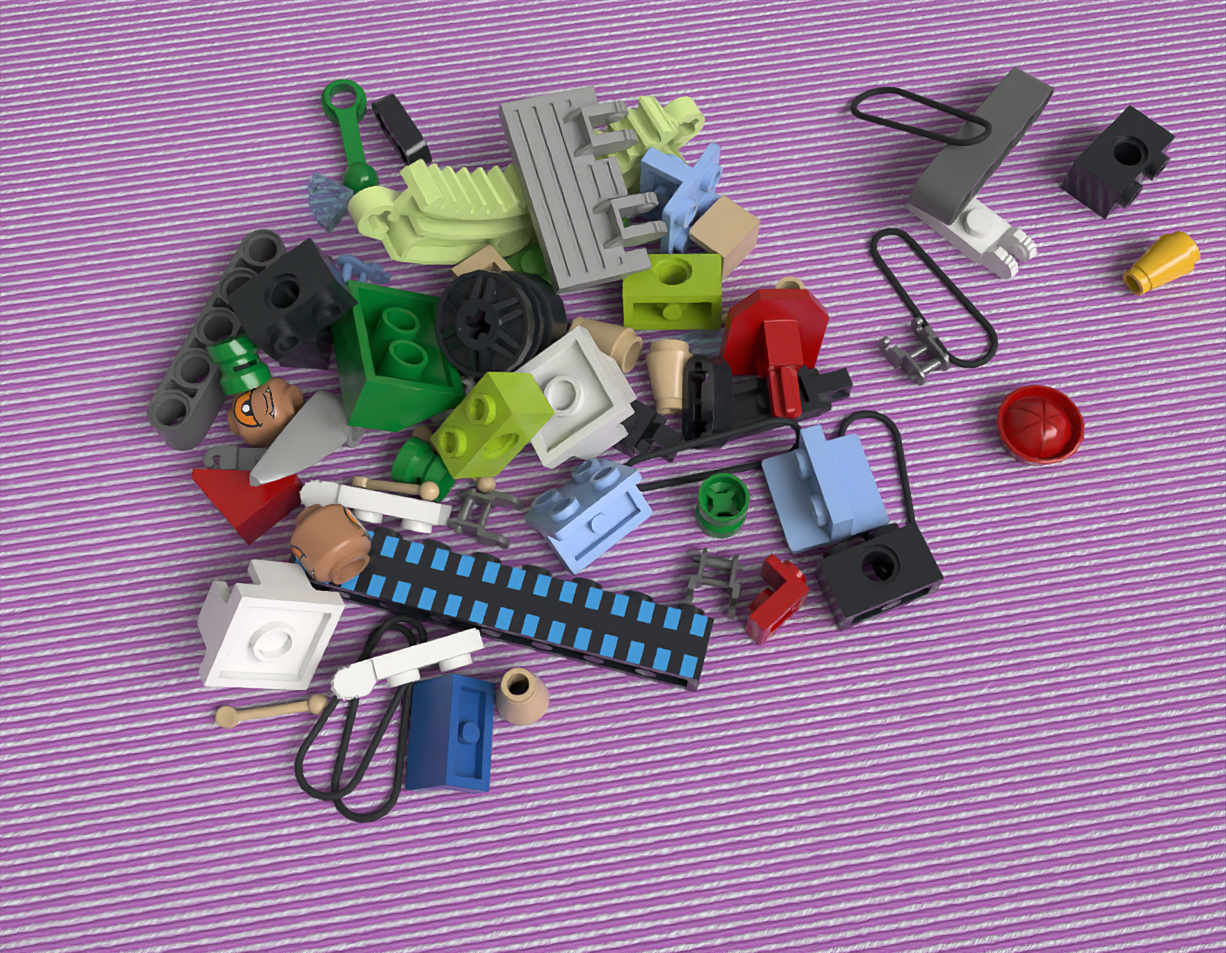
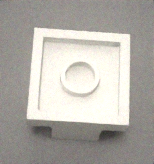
(587, 399)
(266, 630)

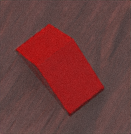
(248, 507)

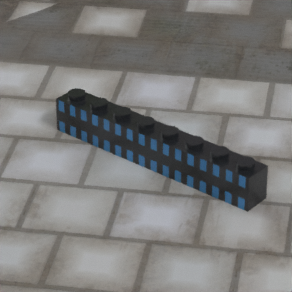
(530, 609)

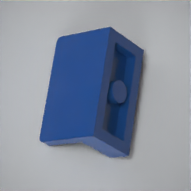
(451, 735)

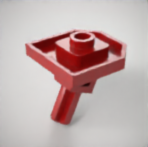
(774, 337)

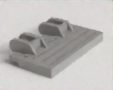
(570, 195)

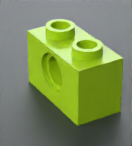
(675, 293)
(492, 425)

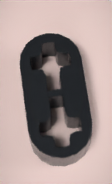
(400, 130)
(706, 400)

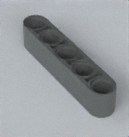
(963, 170)
(203, 400)

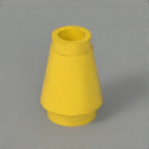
(1163, 262)

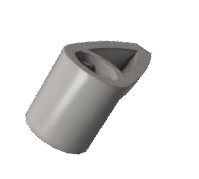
(307, 439)

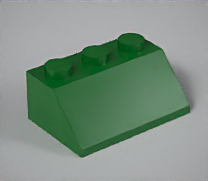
(392, 359)

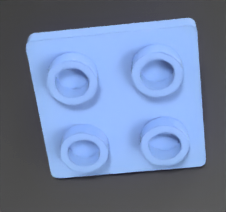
(681, 192)
(823, 491)
(589, 512)

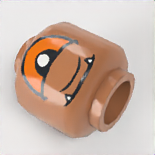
(264, 411)
(330, 543)

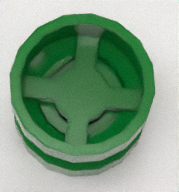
(235, 352)
(419, 464)
(726, 495)

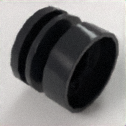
(497, 320)

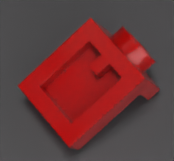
(772, 608)

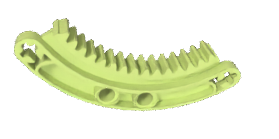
(455, 215)

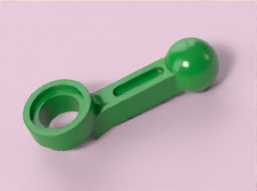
(358, 173)

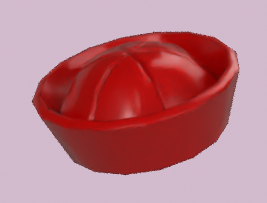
(1039, 425)

